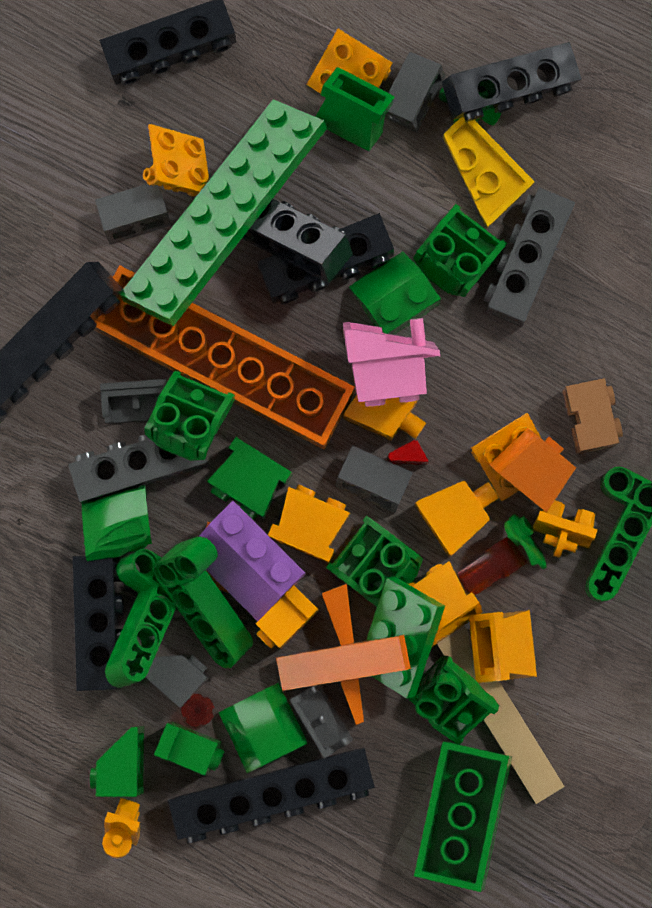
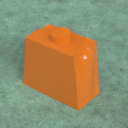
(535, 468)

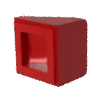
(408, 454)

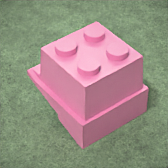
(388, 363)

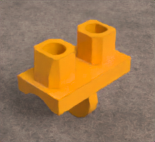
(563, 532)
(121, 829)

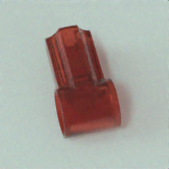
(498, 562)

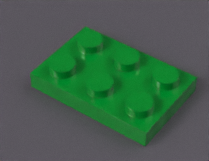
(411, 614)

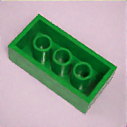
(463, 816)

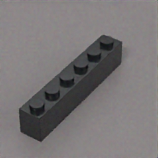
(54, 330)

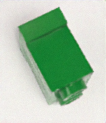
(354, 108)
(248, 479)
(189, 748)

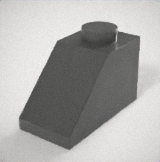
(177, 677)

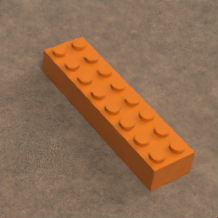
(236, 362)

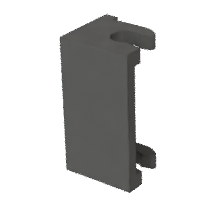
(415, 91)
(132, 212)
(130, 400)
(373, 479)
(321, 720)

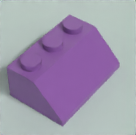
(249, 561)

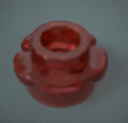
(204, 716)

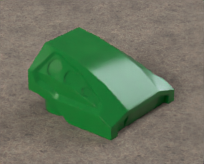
(457, 253)
(187, 417)
(116, 524)
(372, 558)
(452, 700)
(263, 727)

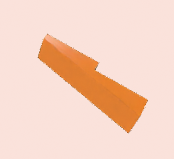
(339, 611)
(343, 662)

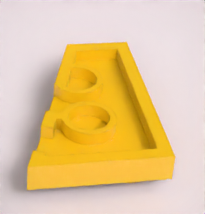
(486, 168)

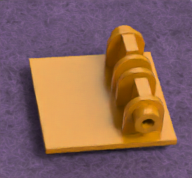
(352, 57)
(177, 161)
(494, 445)

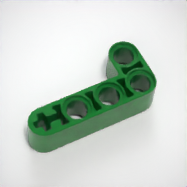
(618, 537)
(201, 602)
(129, 659)

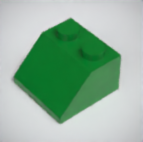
(395, 294)
(121, 767)

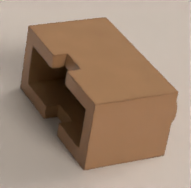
(593, 414)

